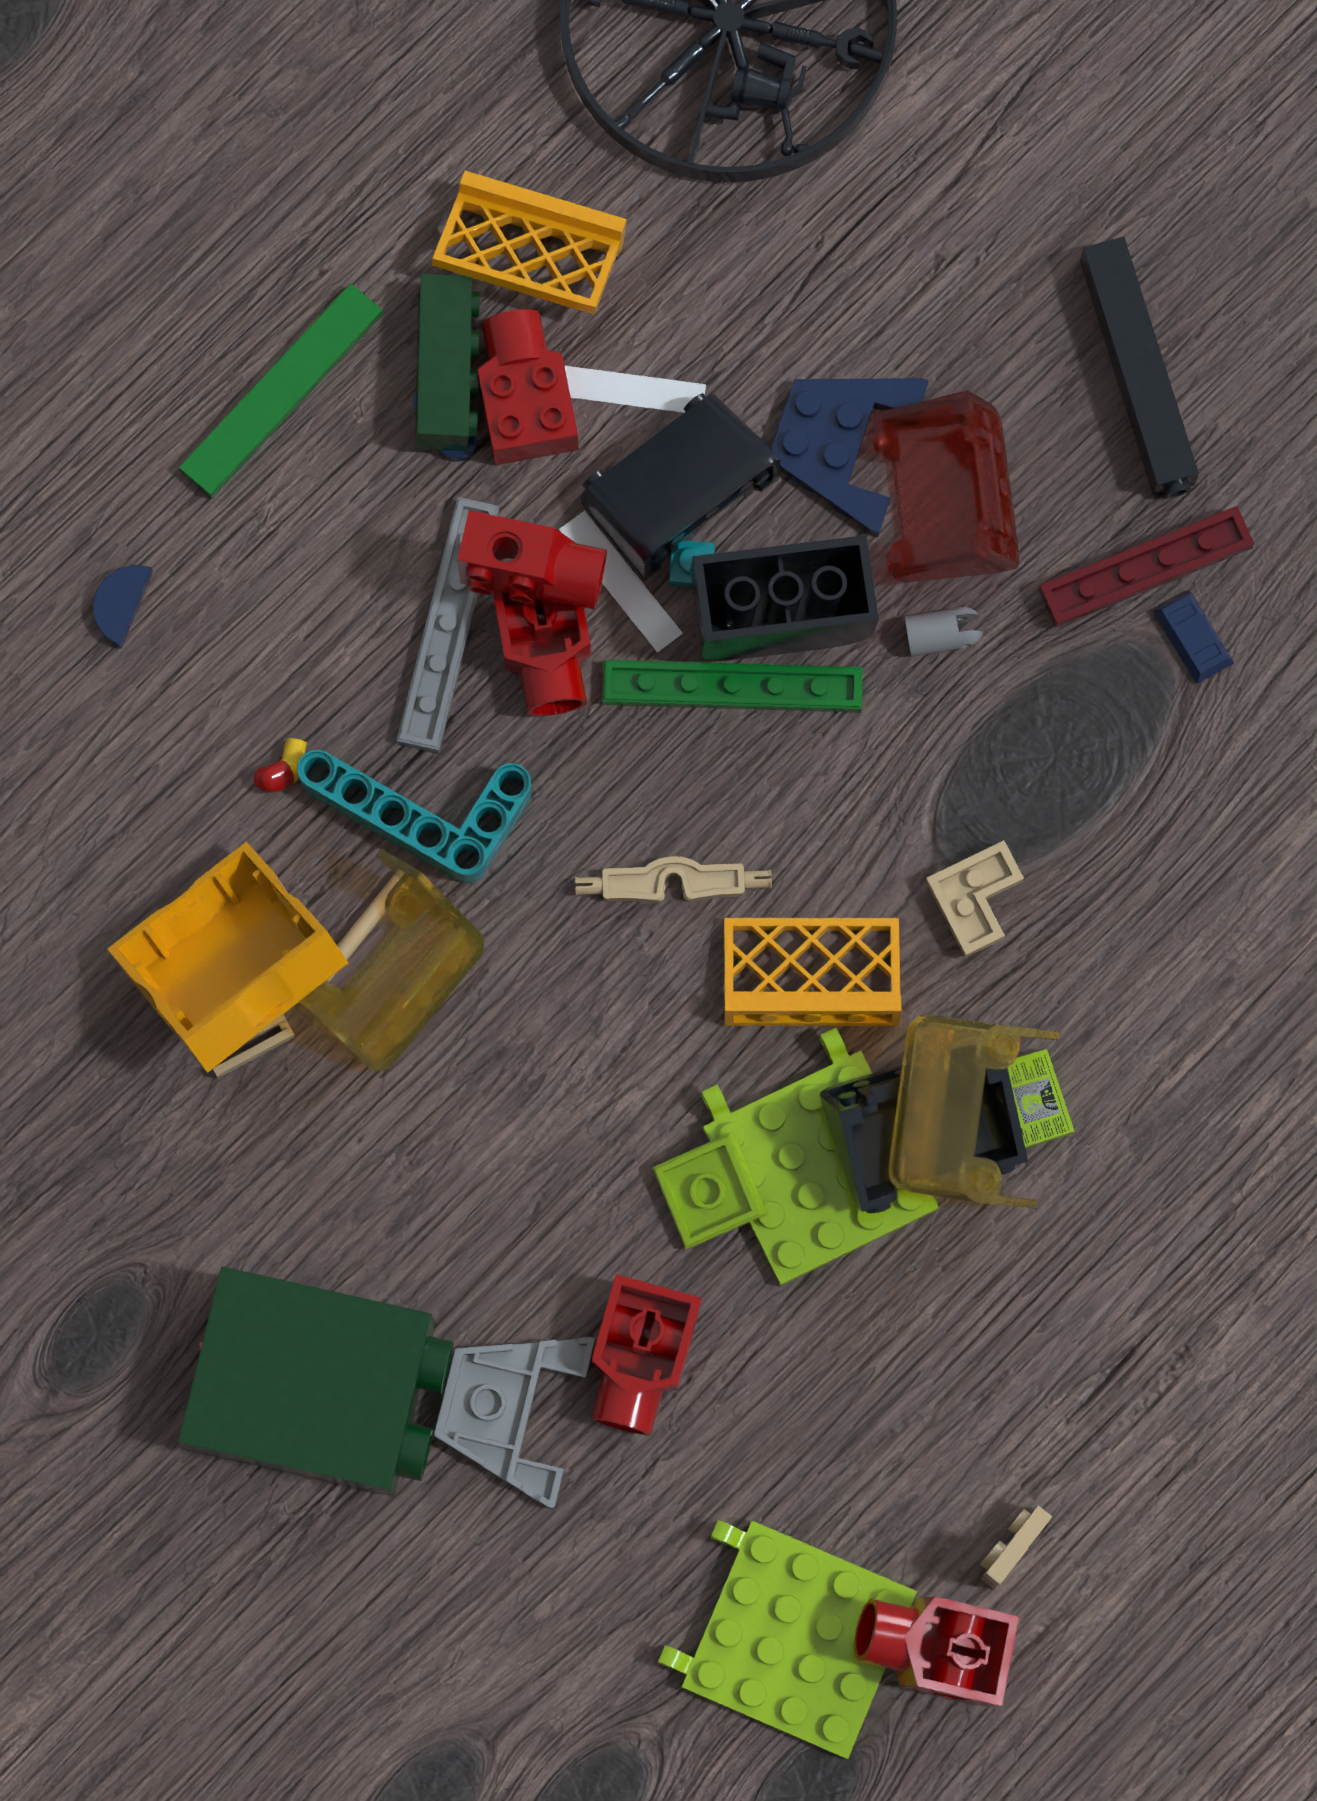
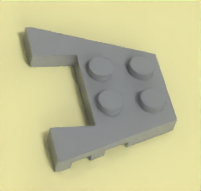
(491, 1404)

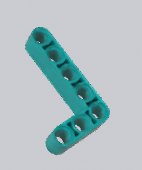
(417, 819)

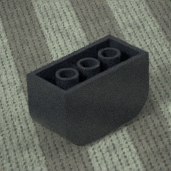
(784, 598)

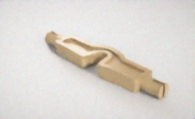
(697, 880)

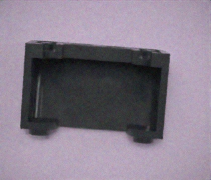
(678, 482)
(863, 1123)

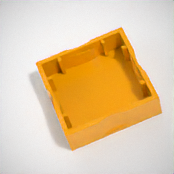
(228, 956)

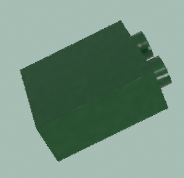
(314, 1383)

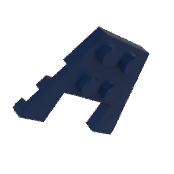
(824, 435)

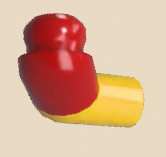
(283, 772)

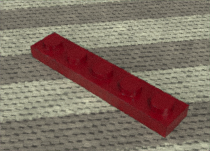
(1146, 566)

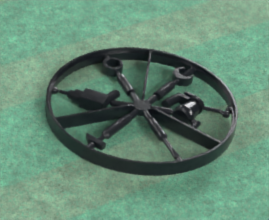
(750, 86)

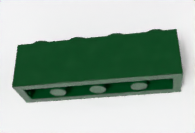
(444, 362)

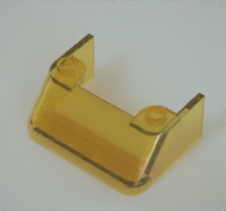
(403, 977)
(942, 1107)

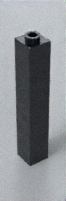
(1139, 368)

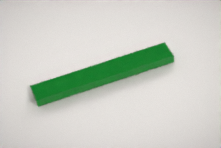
(281, 390)
(732, 686)

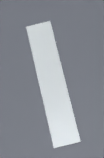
(631, 389)
(625, 585)

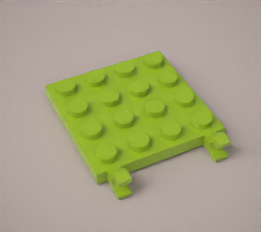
(801, 1174)
(787, 1638)

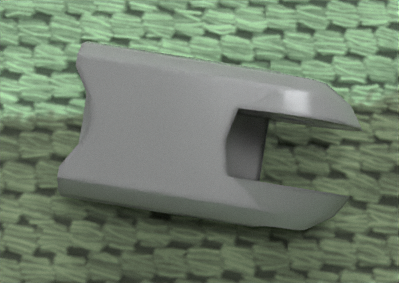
(939, 631)

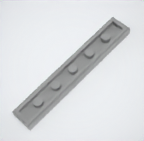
(441, 643)

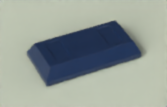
(1193, 637)

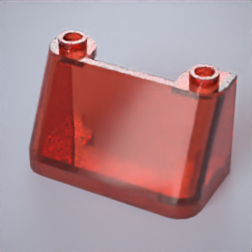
(948, 488)

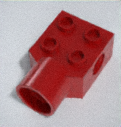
(524, 390)
(543, 563)
(546, 648)
(641, 1352)
(940, 1647)

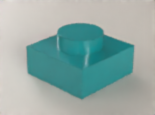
(682, 560)

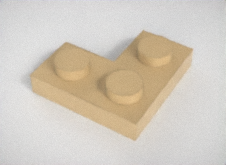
(963, 895)
(1004, 1557)

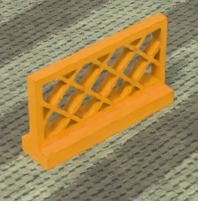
(539, 218)
(818, 1007)

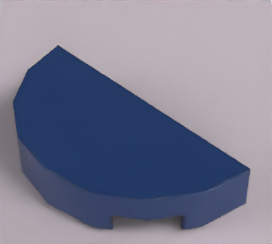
(119, 600)

